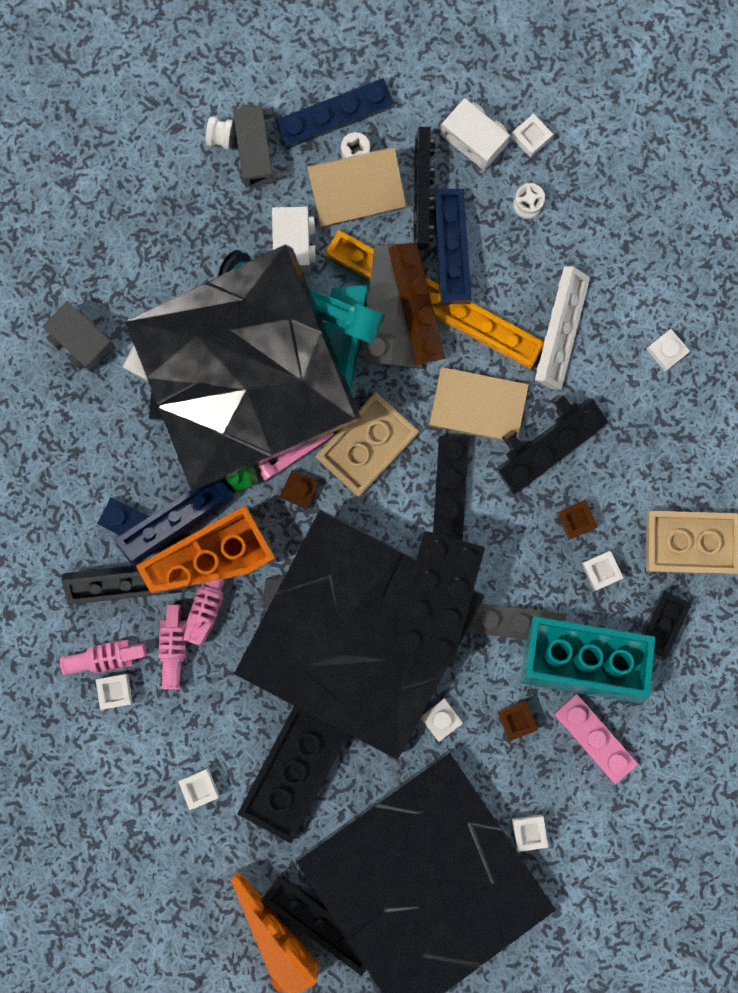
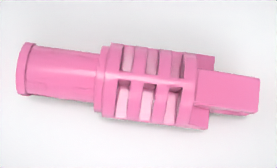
(204, 612)
(172, 646)
(103, 657)

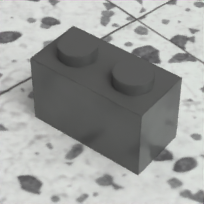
(79, 336)

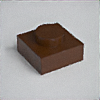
(299, 490)
(577, 520)
(517, 720)

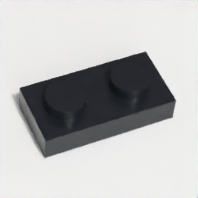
(666, 621)

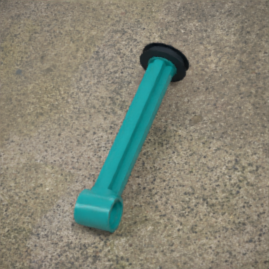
(355, 320)

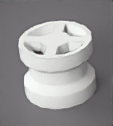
(220, 133)
(352, 140)
(529, 194)

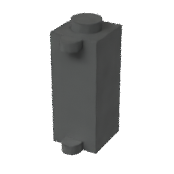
(254, 145)

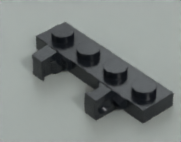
(534, 457)

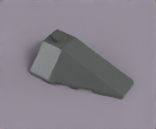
(393, 341)

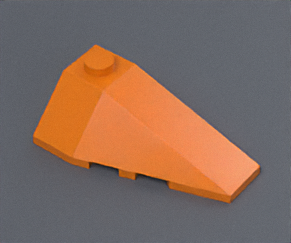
(217, 552)
(285, 957)

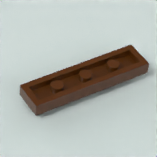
(416, 303)

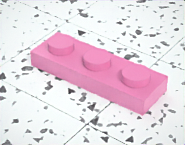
(595, 739)

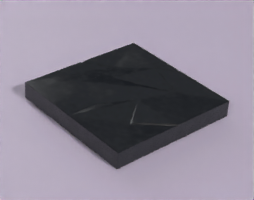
(242, 369)
(334, 635)
(425, 883)

